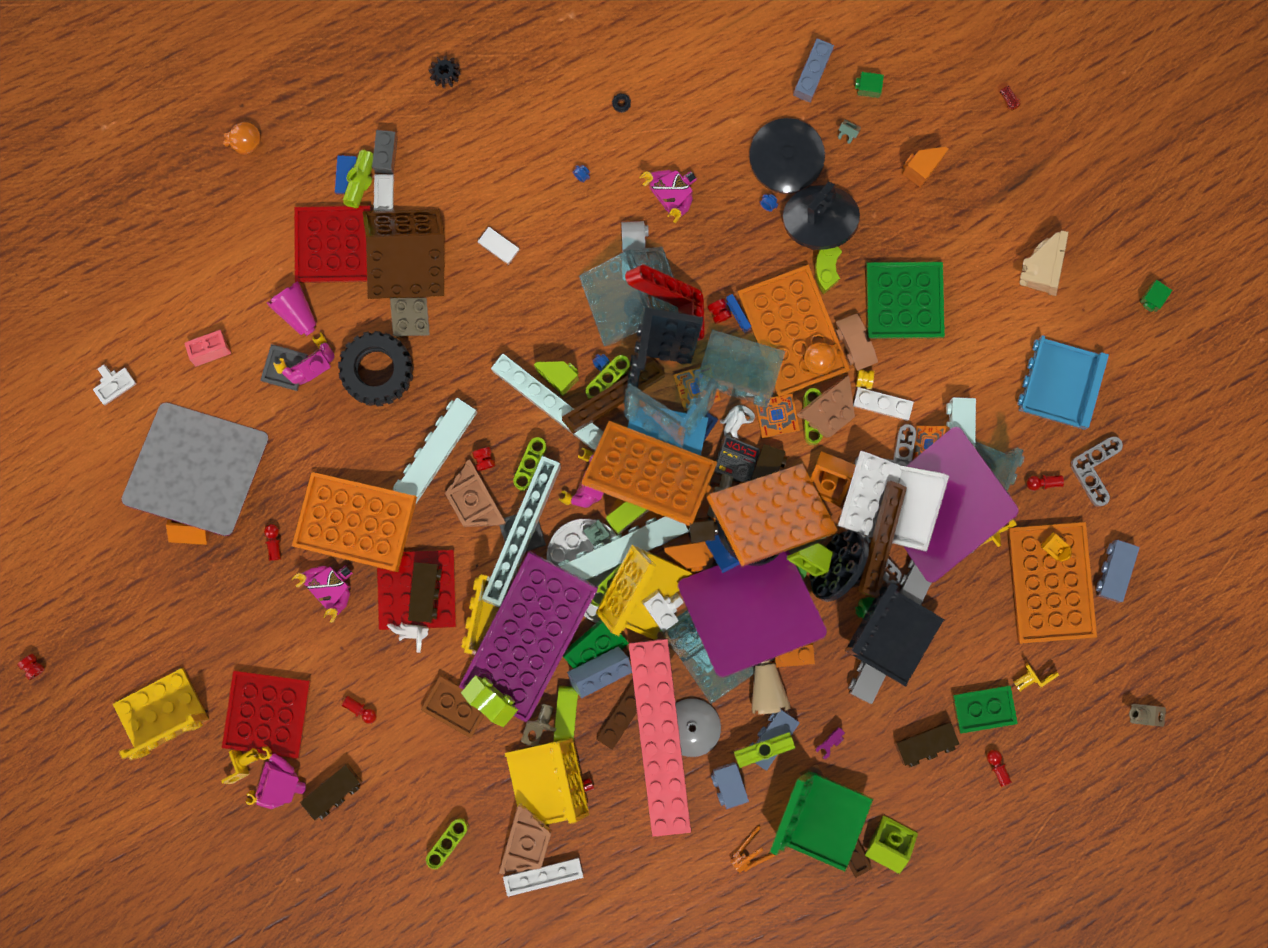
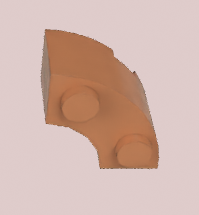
(859, 349)

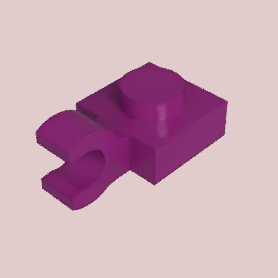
(834, 738)

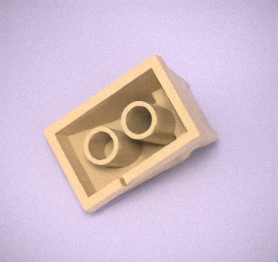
(1045, 265)

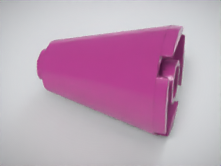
(294, 309)

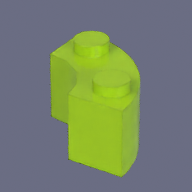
(825, 268)
(489, 701)

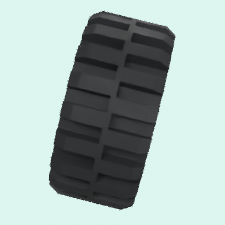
(358, 350)

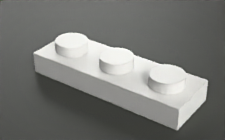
(883, 404)

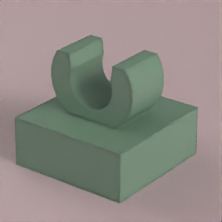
(850, 129)
(596, 533)

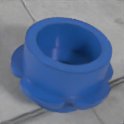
(581, 173)
(769, 202)
(601, 362)

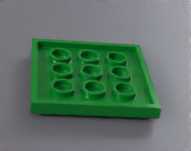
(905, 300)

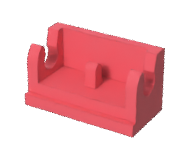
(207, 348)

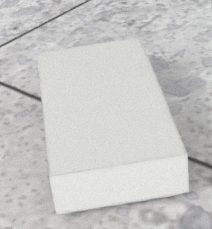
(383, 192)
(498, 245)

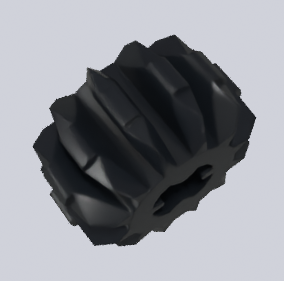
(444, 65)

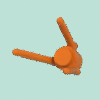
(742, 862)

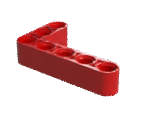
(668, 289)

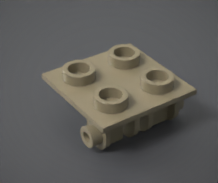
(409, 317)

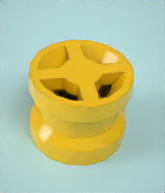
(865, 378)

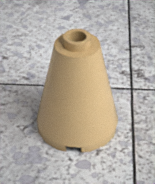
(768, 690)

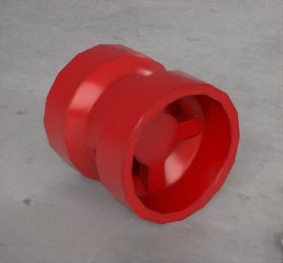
(719, 311)
(483, 459)
(31, 667)

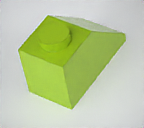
(813, 559)

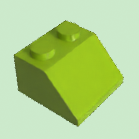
(558, 374)
(891, 844)

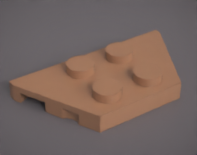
(830, 409)
(472, 499)
(526, 842)

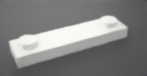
(543, 877)

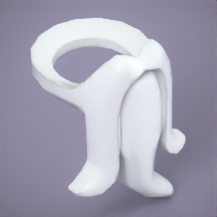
(735, 419)
(411, 631)

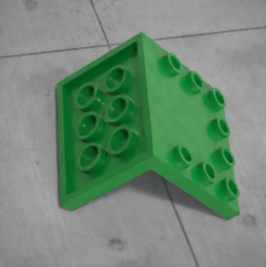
(822, 820)

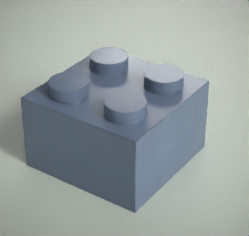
(730, 785)

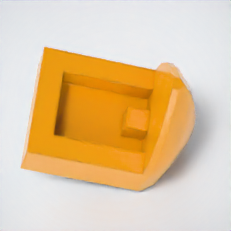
(1057, 548)

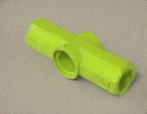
(358, 179)
(776, 744)

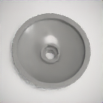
(707, 727)

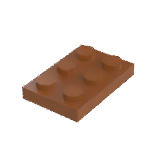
(451, 707)

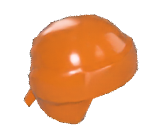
(243, 138)
(821, 357)

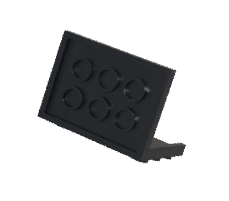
(664, 337)
(894, 634)

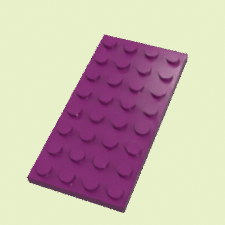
(531, 632)

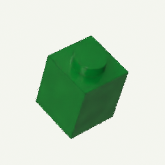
(869, 84)
(1155, 296)

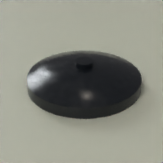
(786, 155)

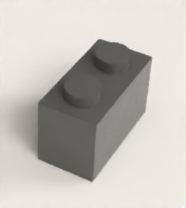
(384, 152)

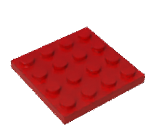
(330, 244)
(395, 590)
(266, 713)

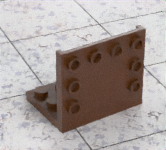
(404, 253)

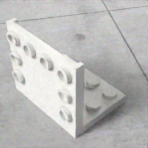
(918, 509)

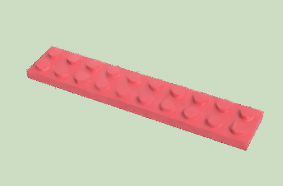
(660, 737)

